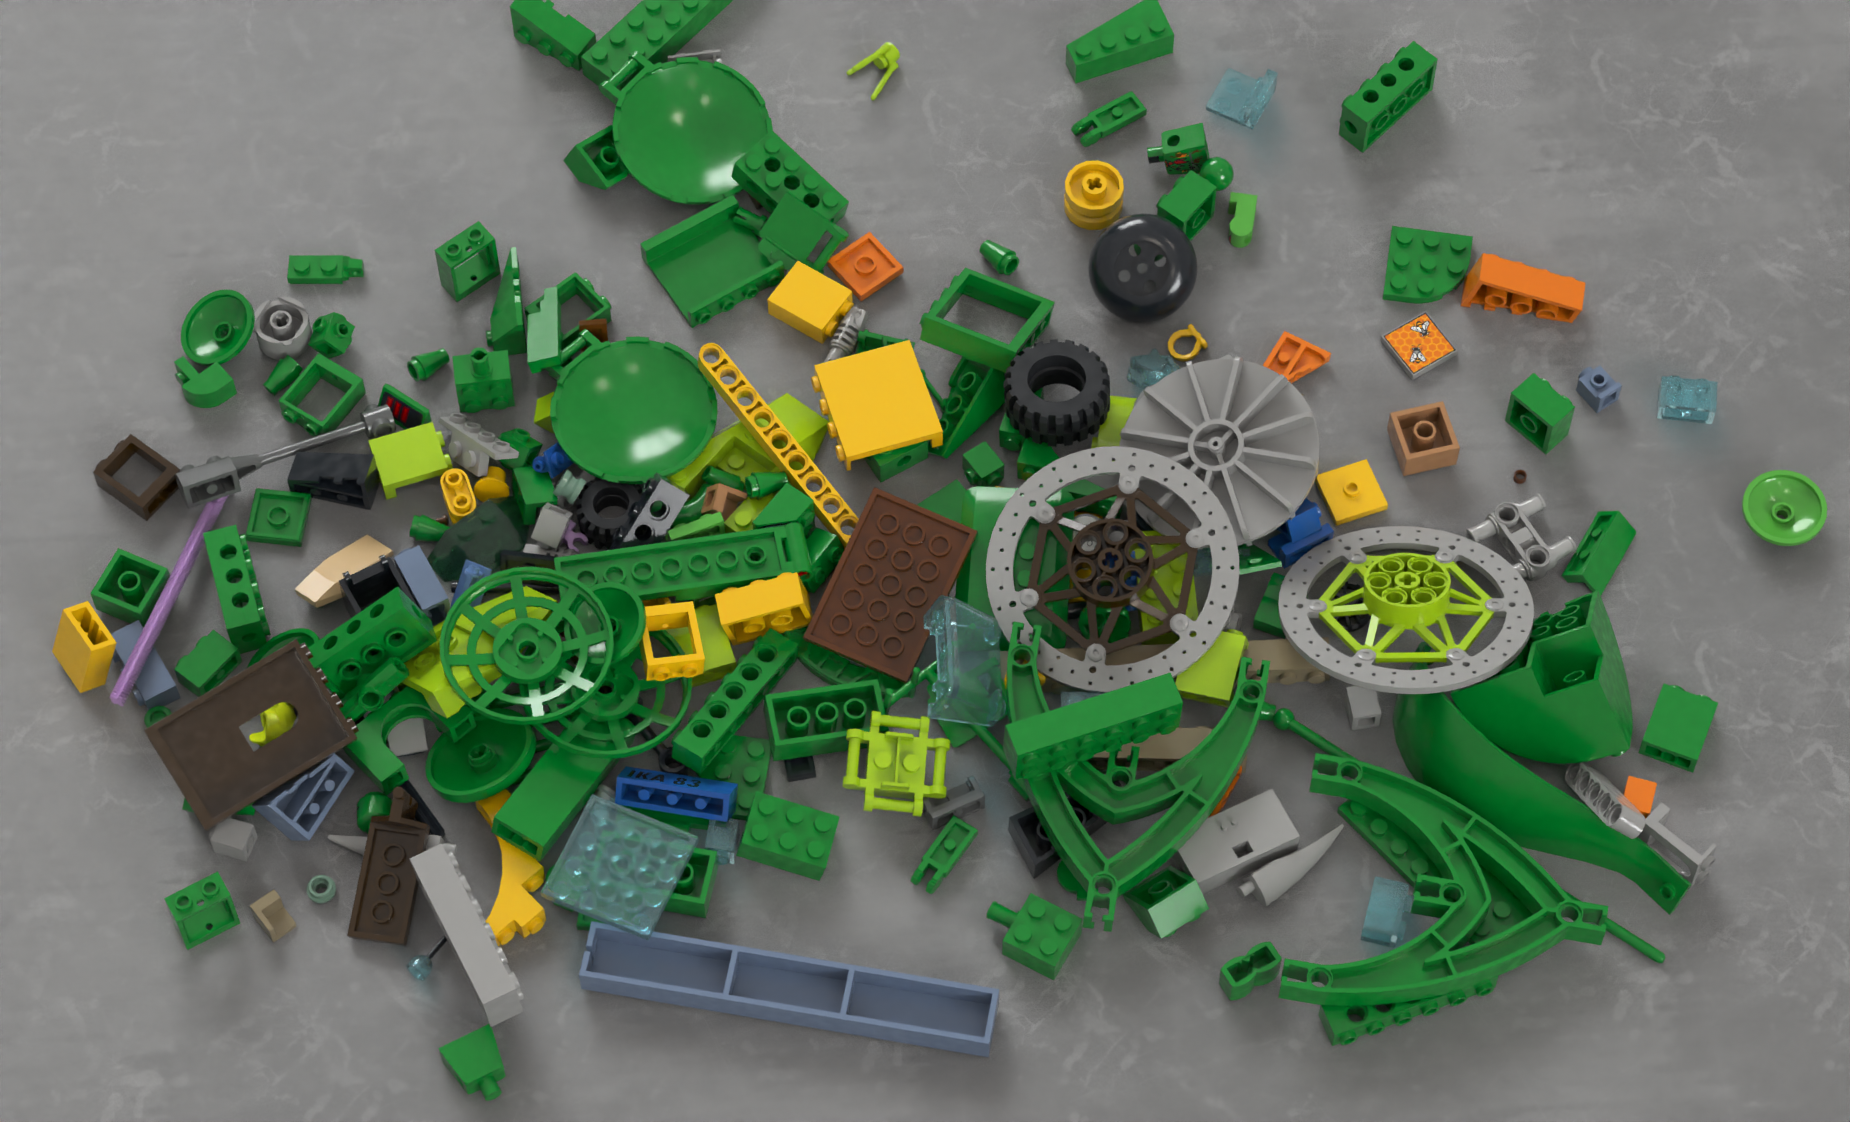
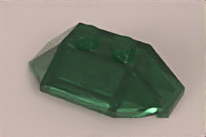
(480, 538)

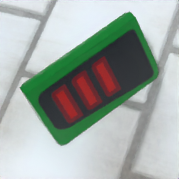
(405, 411)

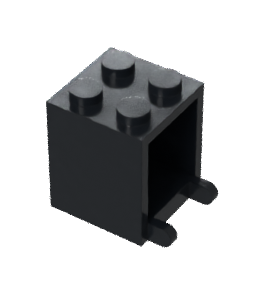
(370, 585)

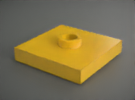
(1351, 492)

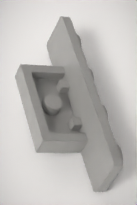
(473, 445)

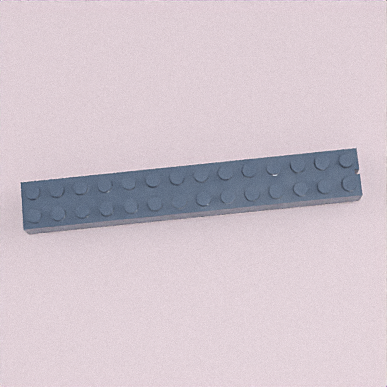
(791, 989)

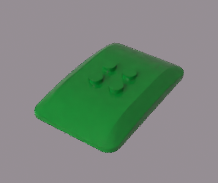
(980, 512)

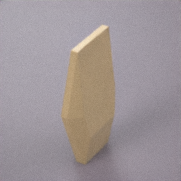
(323, 582)

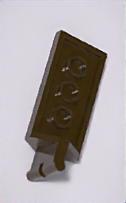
(386, 878)

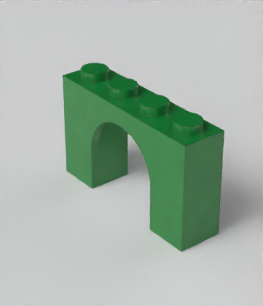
(371, 750)

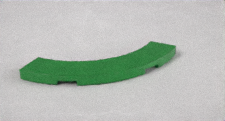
(834, 668)

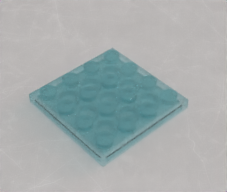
(619, 867)

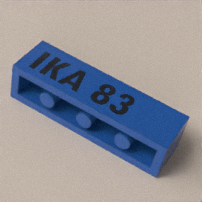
(676, 793)

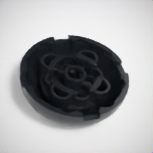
(1155, 237)

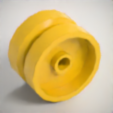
(1093, 195)

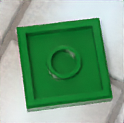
(278, 517)

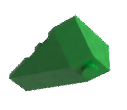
(507, 315)

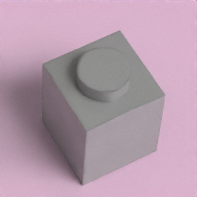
(551, 526)
(1362, 707)
(233, 839)

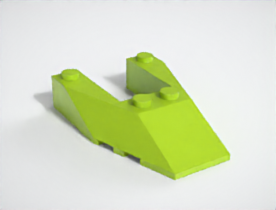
(740, 454)

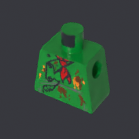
(1181, 149)

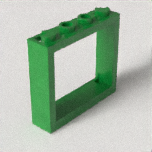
(976, 345)

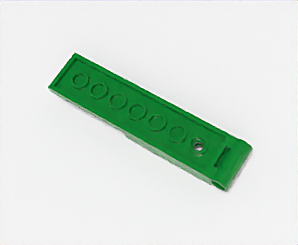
(695, 565)

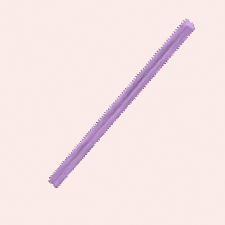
(166, 601)

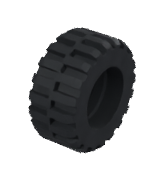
(1063, 420)

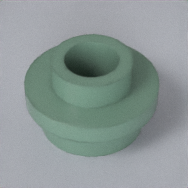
(318, 882)

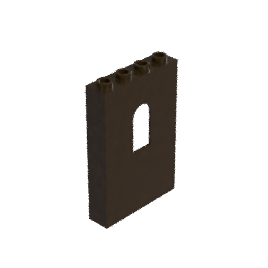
(212, 756)

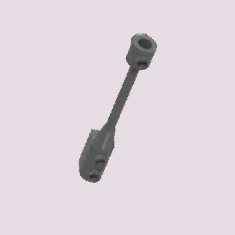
(222, 475)

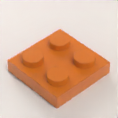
(865, 266)

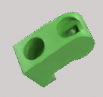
(1241, 226)

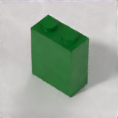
(1678, 727)

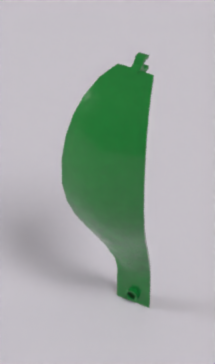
(1464, 765)

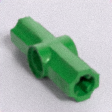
(373, 687)

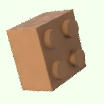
(1423, 438)

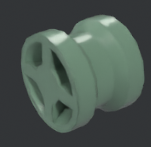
(569, 487)

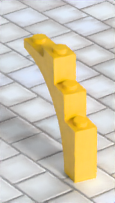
(521, 874)

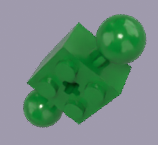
(1193, 197)

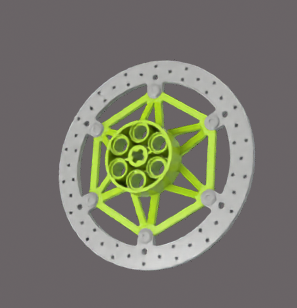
(1406, 594)

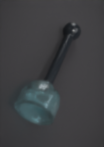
(421, 965)

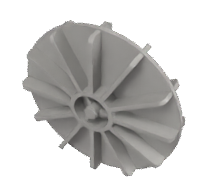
(1238, 433)

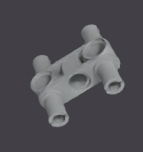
(1521, 538)

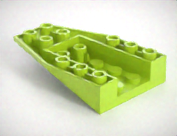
(426, 667)

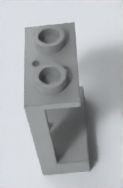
(1656, 830)

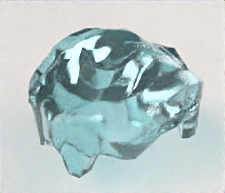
(1150, 368)

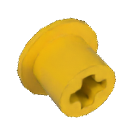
(492, 485)

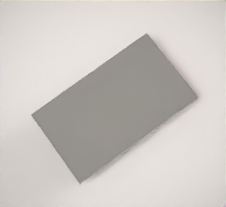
(408, 737)

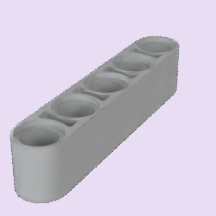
(1605, 799)

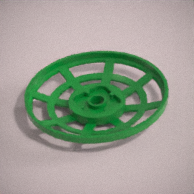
(522, 633)
(615, 705)

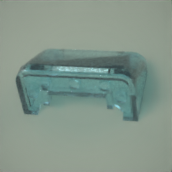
(966, 663)

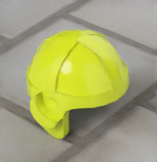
(275, 723)

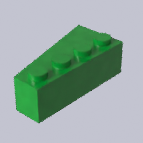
(1121, 42)

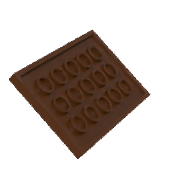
(887, 583)

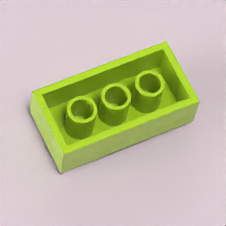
(1170, 580)

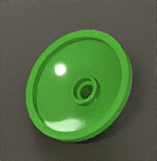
(1785, 495)

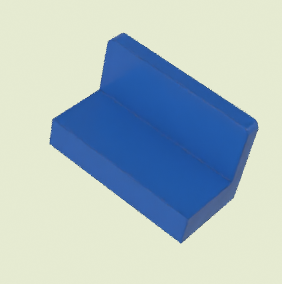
(1291, 552)

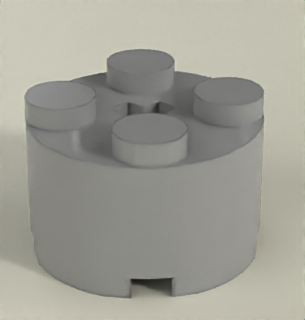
(282, 328)

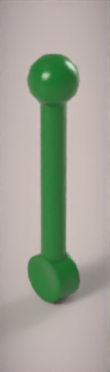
(932, 390)

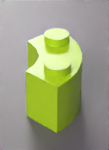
(1116, 419)

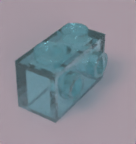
(1687, 399)

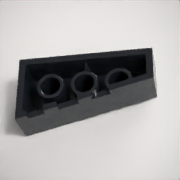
(1033, 841)

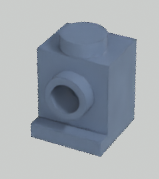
(1598, 388)

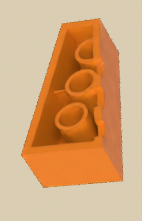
(1522, 289)

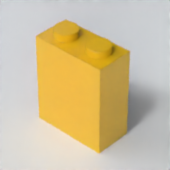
(810, 302)
(84, 646)

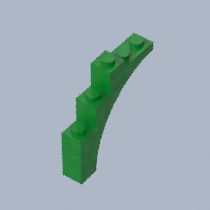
(1036, 456)

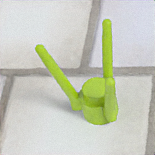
(883, 58)

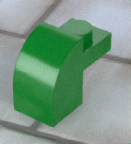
(205, 388)

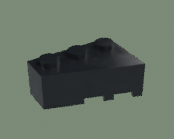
(336, 477)

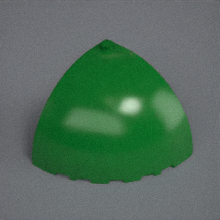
(1561, 694)

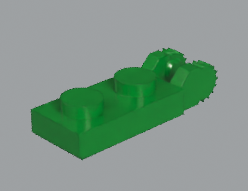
(1109, 118)
(945, 852)

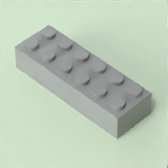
(468, 934)

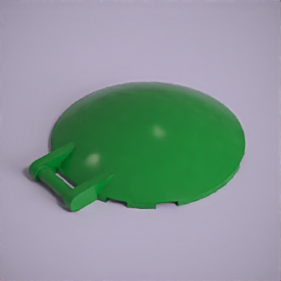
(685, 126)
(631, 408)

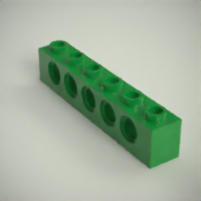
(699, 752)
(1345, 1031)

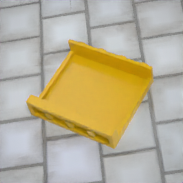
(876, 402)

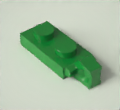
(323, 269)

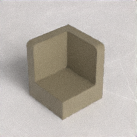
(272, 916)

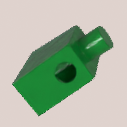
(475, 1062)

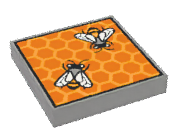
(1419, 345)

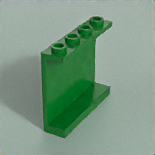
(710, 263)

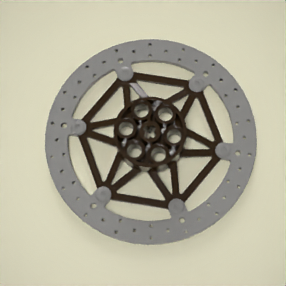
(1125, 566)

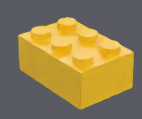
(764, 605)

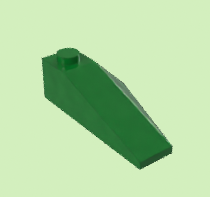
(596, 161)
(972, 399)

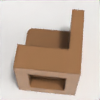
(722, 499)

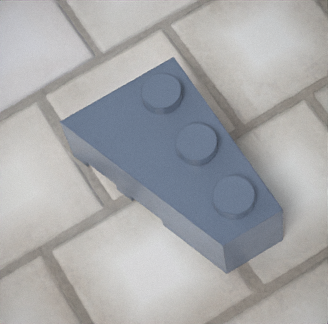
(305, 800)

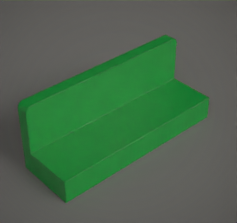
(1600, 551)

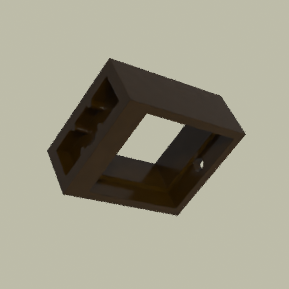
(154, 495)

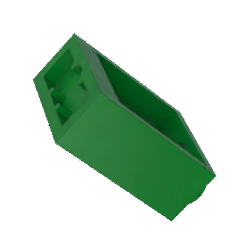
(482, 266)
(584, 289)
(332, 373)
(193, 919)

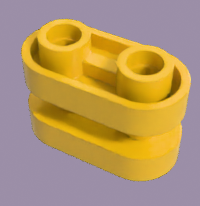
(457, 494)

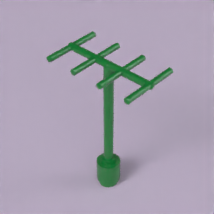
(984, 734)

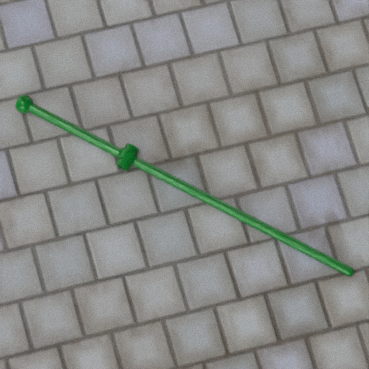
(1285, 720)

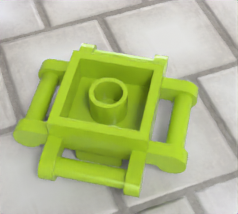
(896, 764)

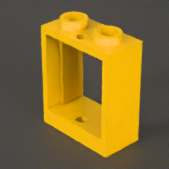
(671, 617)

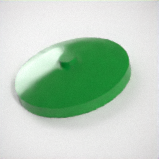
(482, 760)

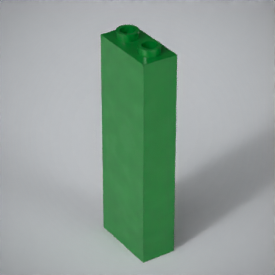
(555, 792)

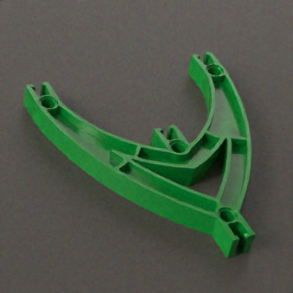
(1187, 786)
(1455, 843)

